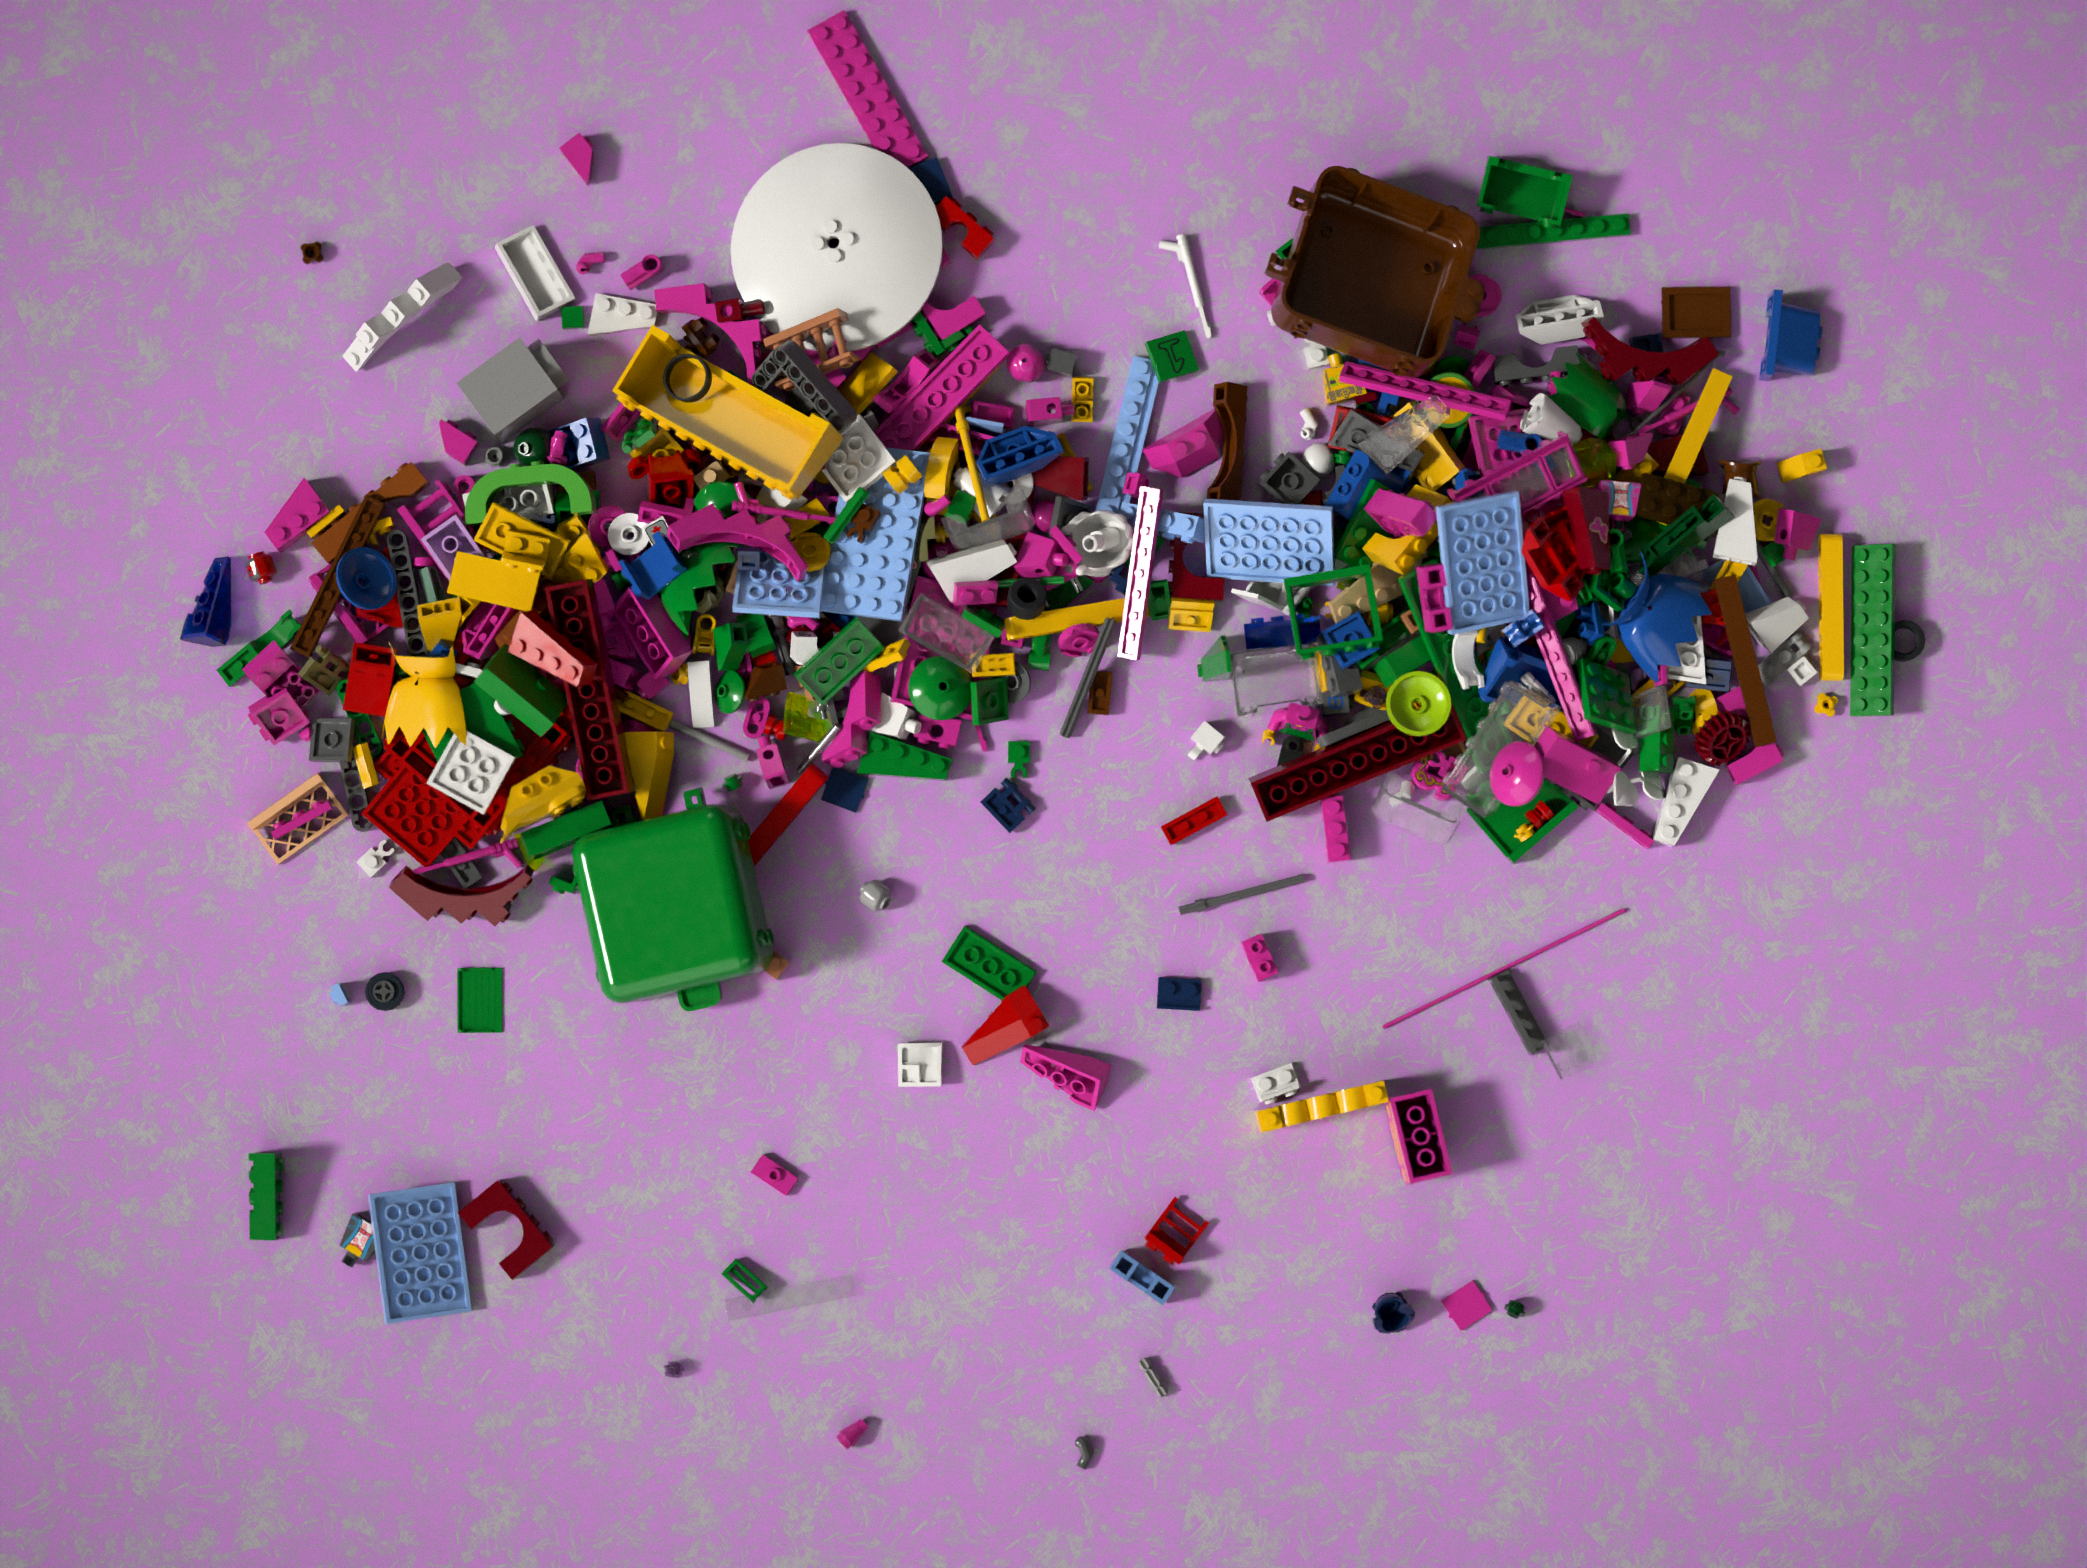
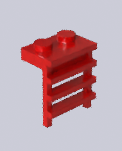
(1171, 1248)

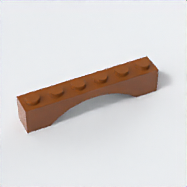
(404, 484)

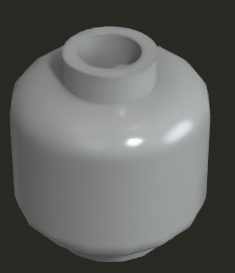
(875, 895)

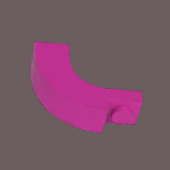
(914, 374)

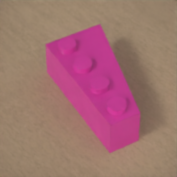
(1400, 513)

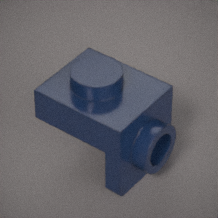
(1117, 580)

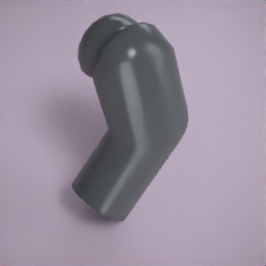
(1086, 1451)

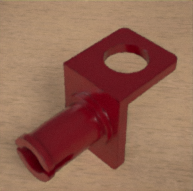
(740, 310)

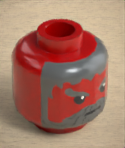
(261, 567)

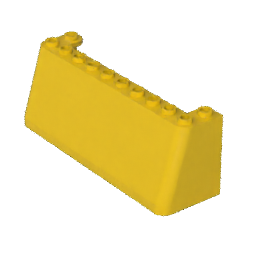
(730, 419)

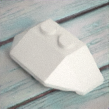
(1557, 318)

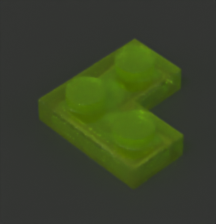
(798, 722)

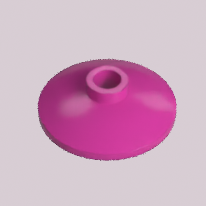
(597, 521)

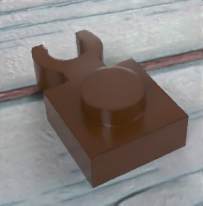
(864, 520)

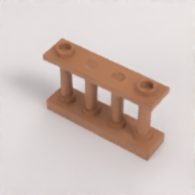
(816, 327)

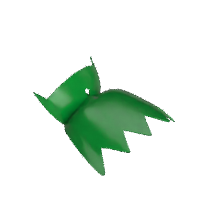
(679, 594)

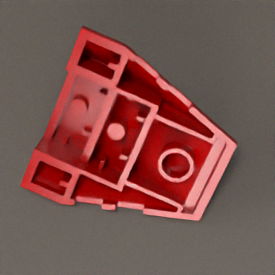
(1552, 555)

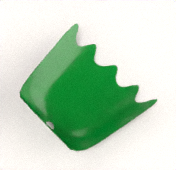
(1589, 397)

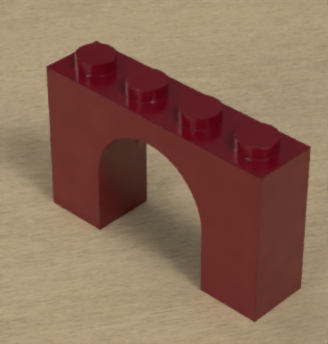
(1185, 583)
(534, 1241)

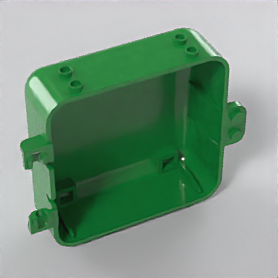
(672, 904)

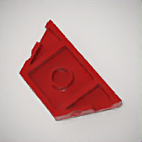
(388, 614)

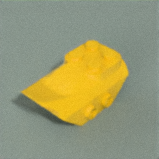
(541, 797)

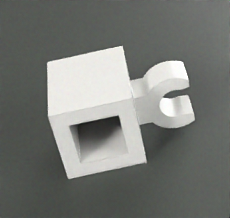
(1206, 739)

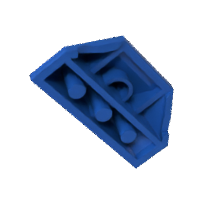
(1017, 454)

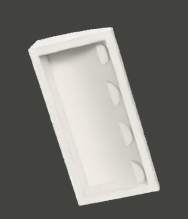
(534, 272)

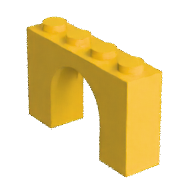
(1403, 552)

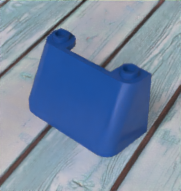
(1511, 664)

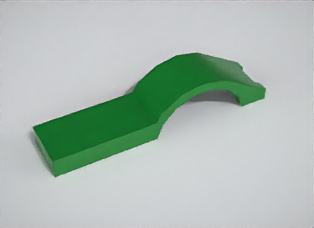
(281, 633)

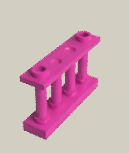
(410, 515)

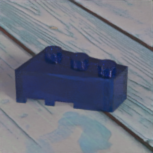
(1279, 632)

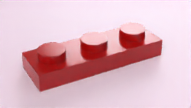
(1193, 821)

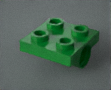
(1613, 588)

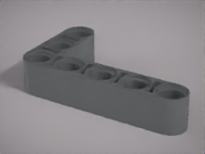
(809, 380)

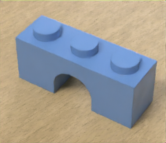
(1142, 1277)

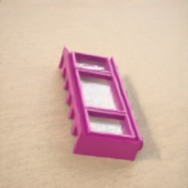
(1535, 475)

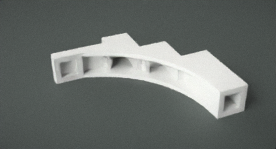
(399, 311)

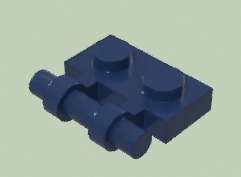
(1003, 810)

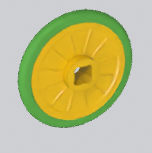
(1457, 380)

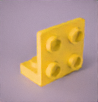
(525, 551)

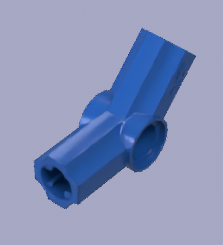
(1516, 441)

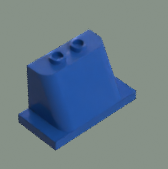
(1790, 338)
(1355, 480)

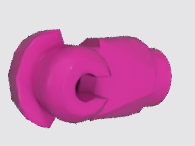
(558, 444)

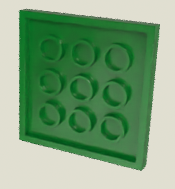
(1360, 530)

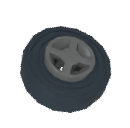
(377, 991)

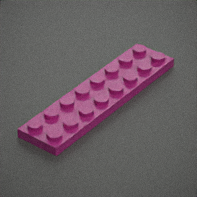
(866, 90)
(943, 391)

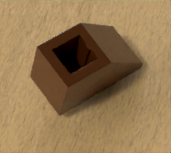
(765, 680)

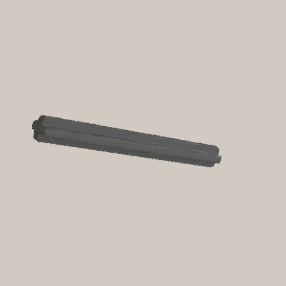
(1088, 677)

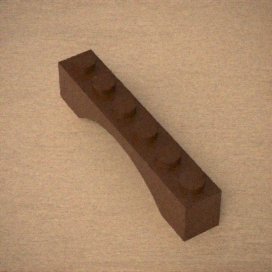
(1230, 406)

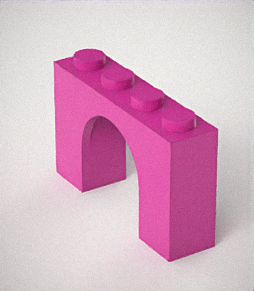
(949, 321)
(1760, 757)

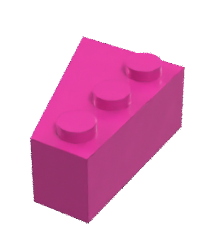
(296, 516)

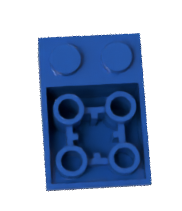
(584, 443)

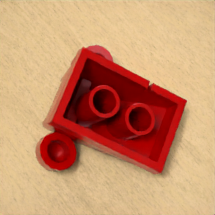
(668, 476)

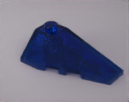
(212, 615)

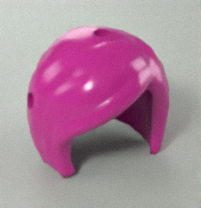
(1027, 371)

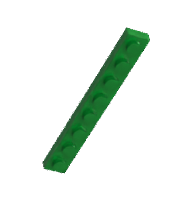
(1570, 230)

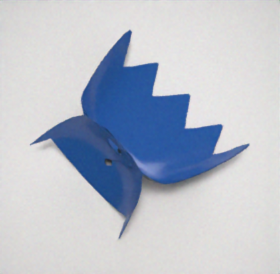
(1654, 632)

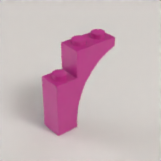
(861, 715)

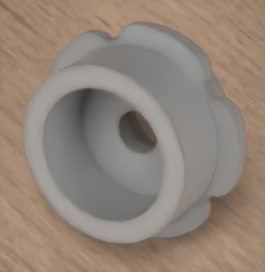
(488, 457)

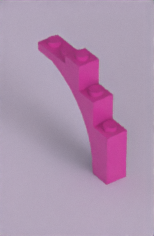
(696, 301)
(710, 526)

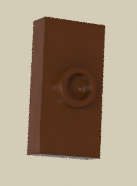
(1100, 694)

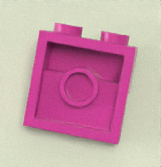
(277, 716)

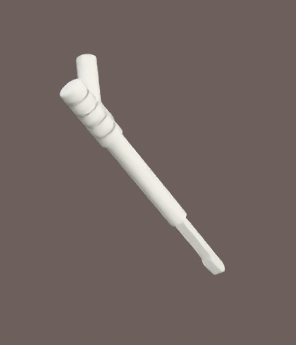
(1184, 254)

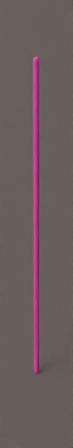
(1504, 968)

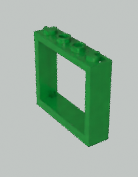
(1325, 578)

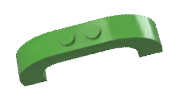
(484, 491)

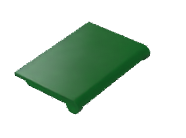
(479, 1000)

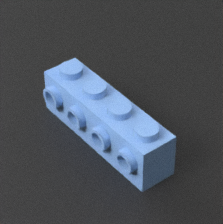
(1171, 524)

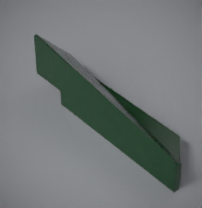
(1684, 534)

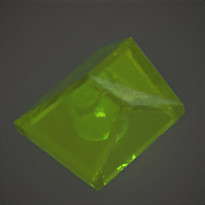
(1596, 460)

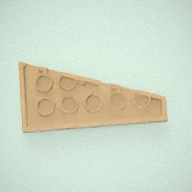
(1355, 597)

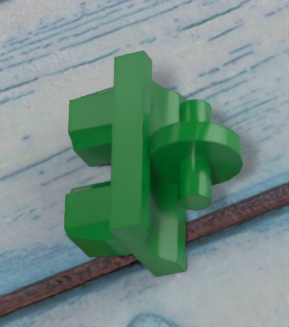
(1684, 714)

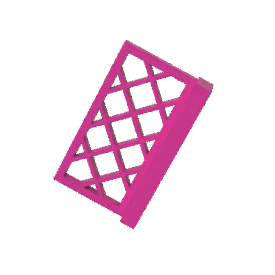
(344, 615)

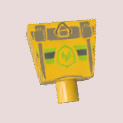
(1337, 391)

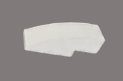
(701, 694)

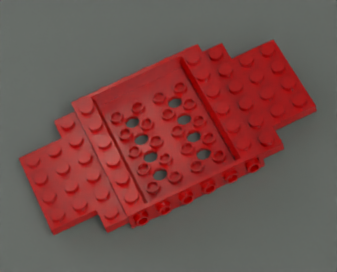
(428, 820)

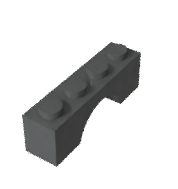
(1508, 369)

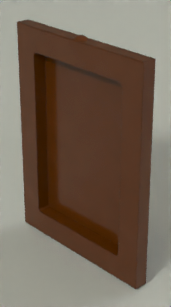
(1696, 312)

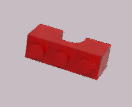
(978, 238)

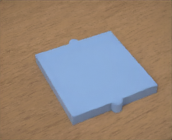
(985, 427)

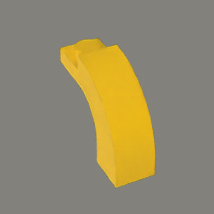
(939, 469)

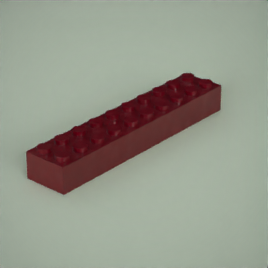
(592, 706)
(1347, 765)

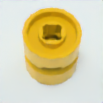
(902, 474)

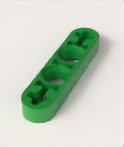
(360, 718)

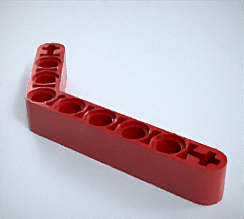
(786, 811)

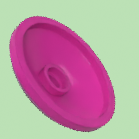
(1524, 775)

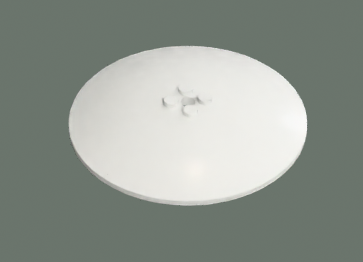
(884, 252)

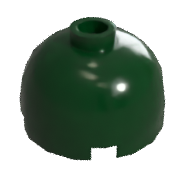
(532, 446)

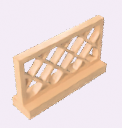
(284, 804)

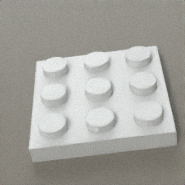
(857, 460)
(471, 771)

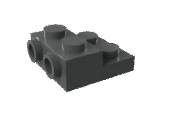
(1288, 480)

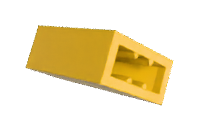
(439, 621)

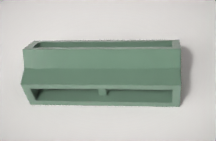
(431, 584)

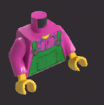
(1297, 721)

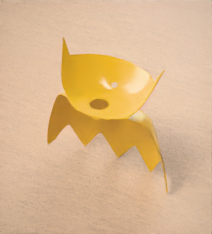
(430, 704)

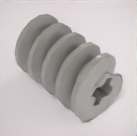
(1575, 649)

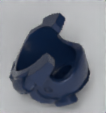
(1392, 1313)

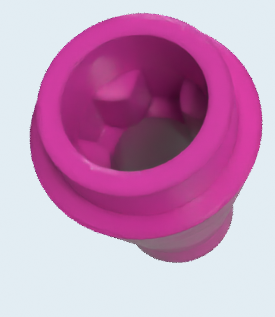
(851, 1434)

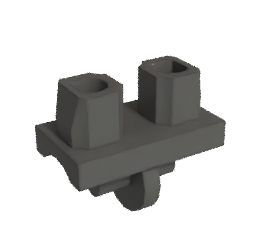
(836, 715)

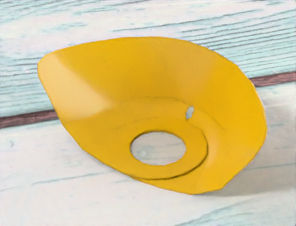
(1704, 705)

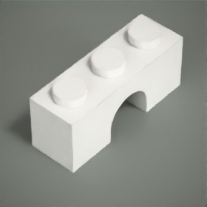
(804, 646)

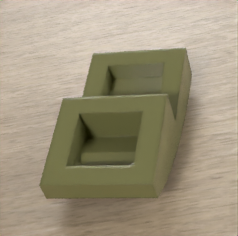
(928, 533)

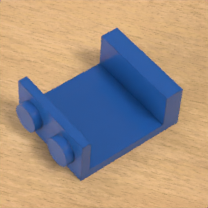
(654, 567)

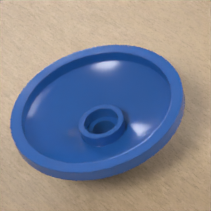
(372, 571)

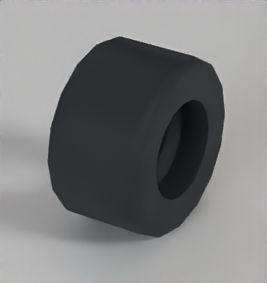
(1030, 587)

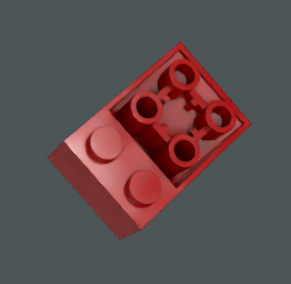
(369, 679)

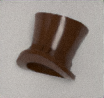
(1742, 469)

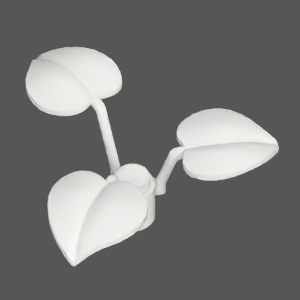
(1624, 789)

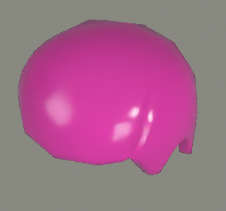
(1043, 514)

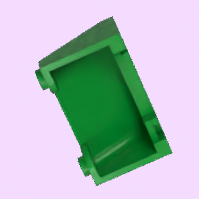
(1524, 191)

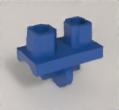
(1591, 618)
(1524, 628)

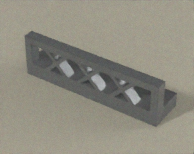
(1518, 1012)

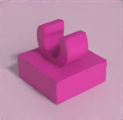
(1467, 336)

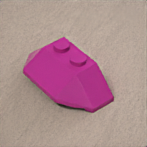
(1187, 447)
(483, 629)

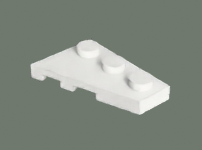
(620, 314)

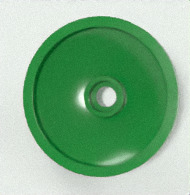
(721, 495)
(927, 695)

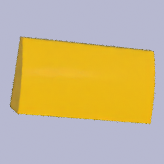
(1439, 461)

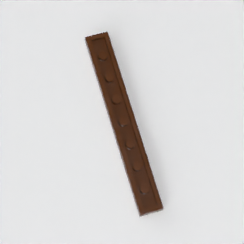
(329, 592)
(1745, 660)

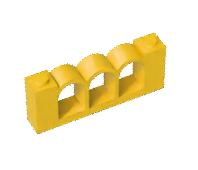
(1321, 1106)

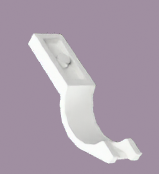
(1464, 660)

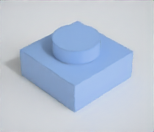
(339, 995)

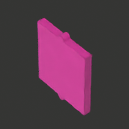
(1466, 1305)

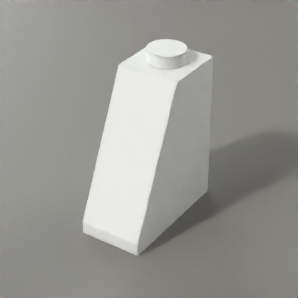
(1776, 622)

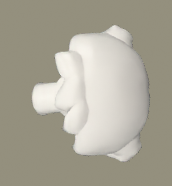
(1101, 540)

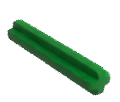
(846, 515)

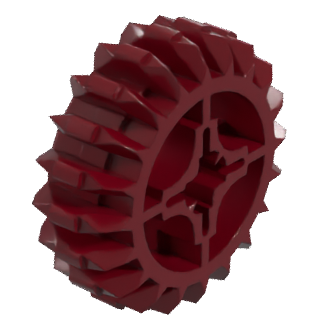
(1722, 737)

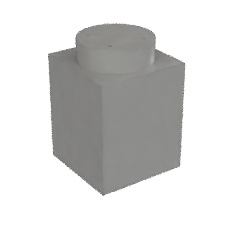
(514, 387)

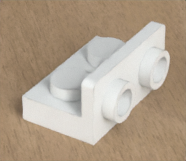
(1275, 1083)

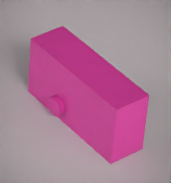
(652, 633)
(1576, 765)

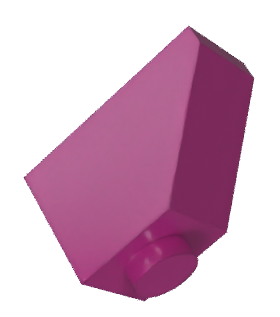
(580, 155)
(1646, 396)
(1631, 449)

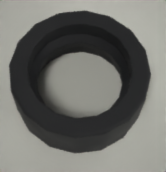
(1920, 640)

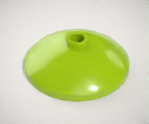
(1427, 691)

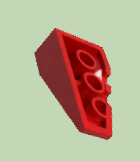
(1007, 1026)

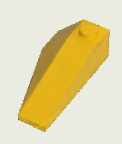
(650, 765)

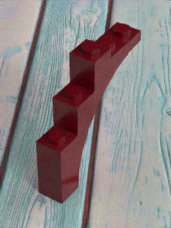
(1646, 365)
(462, 903)

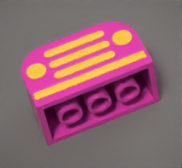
(1418, 1137)

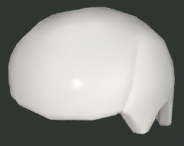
(1319, 459)

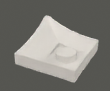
(920, 1064)

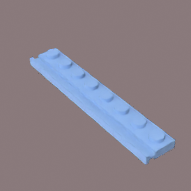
(1129, 433)

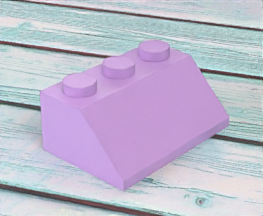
(447, 540)

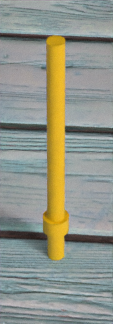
(963, 428)

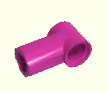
(639, 273)

